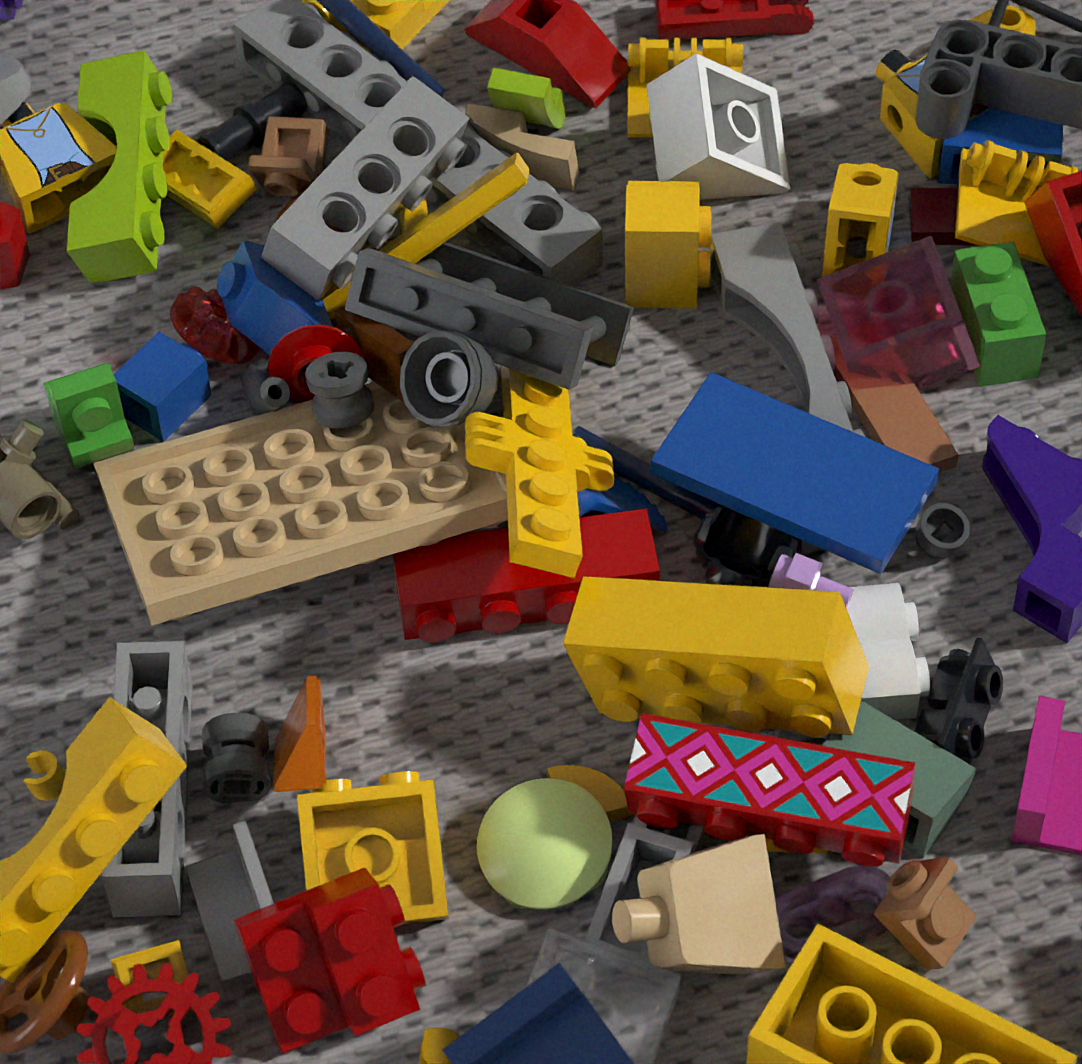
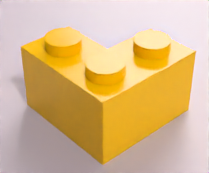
(663, 244)

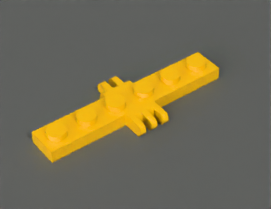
(541, 468)

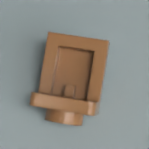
(290, 155)

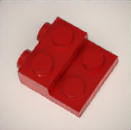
(331, 960)

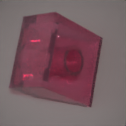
(899, 317)

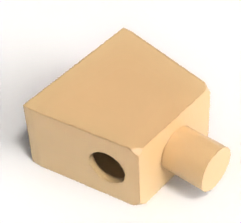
(707, 911)

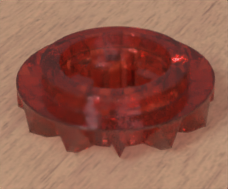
(205, 326)

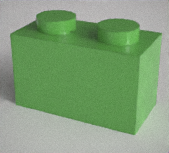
(998, 313)

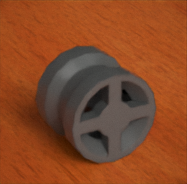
(340, 389)

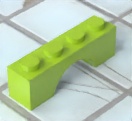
(118, 222)

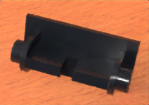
(967, 689)

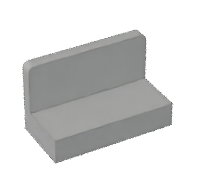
(226, 890)

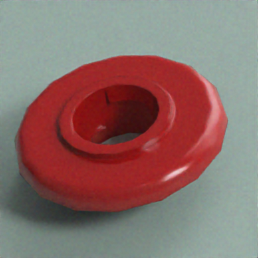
(303, 347)

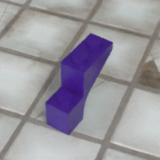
(1045, 501)

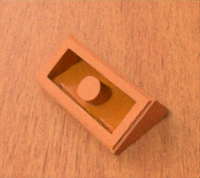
(302, 742)

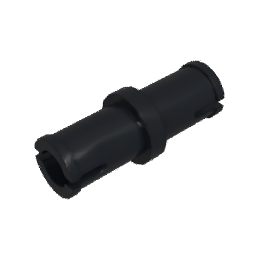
(250, 121)

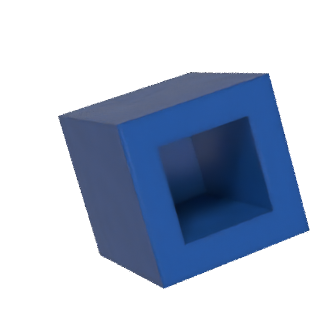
(163, 385)

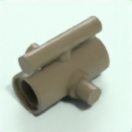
(26, 496)

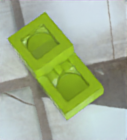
(527, 94)

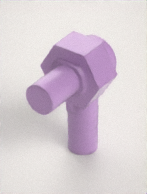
(805, 574)

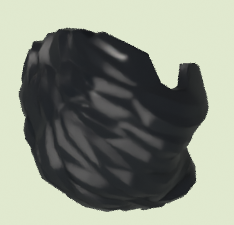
(740, 549)

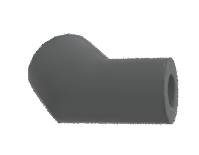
(263, 391)

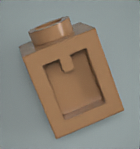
(926, 911)

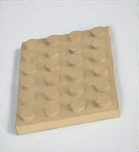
(289, 502)

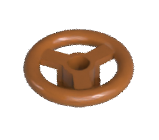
(48, 997)

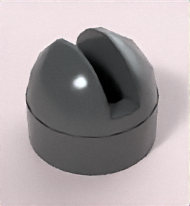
(932, 520)

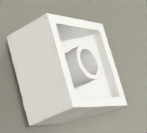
(717, 130)

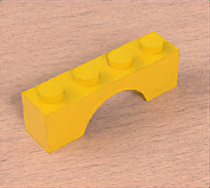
(110, 786)

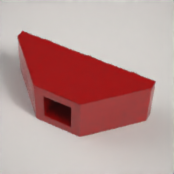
(553, 42)

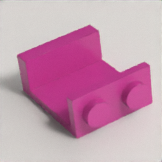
(1051, 784)

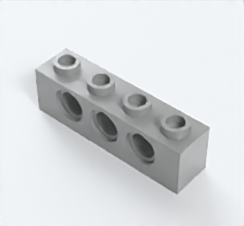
(411, 122)
(149, 867)

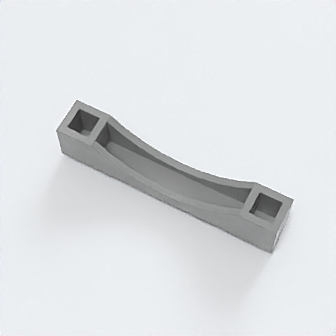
(763, 291)

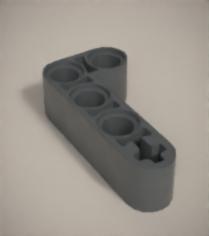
(1000, 71)

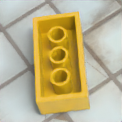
(718, 654)
(864, 1009)

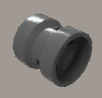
(236, 753)

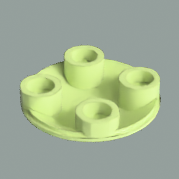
(545, 844)

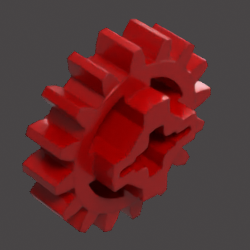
(127, 1023)

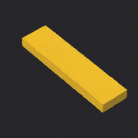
(447, 220)

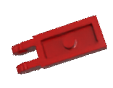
(730, 18)

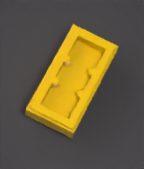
(204, 180)

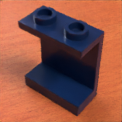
(541, 1026)

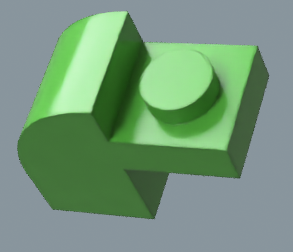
(89, 415)

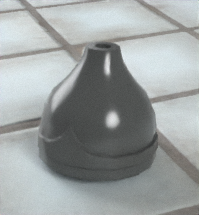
(447, 378)

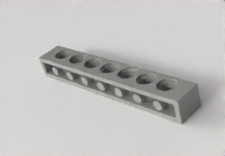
(351, 86)

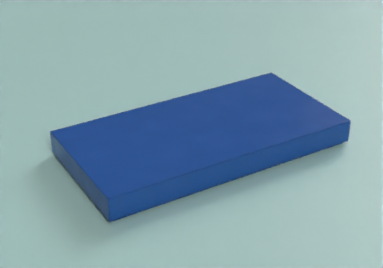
(795, 472)

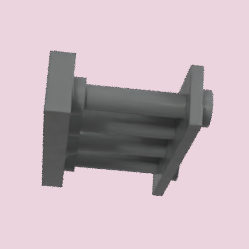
(511, 311)

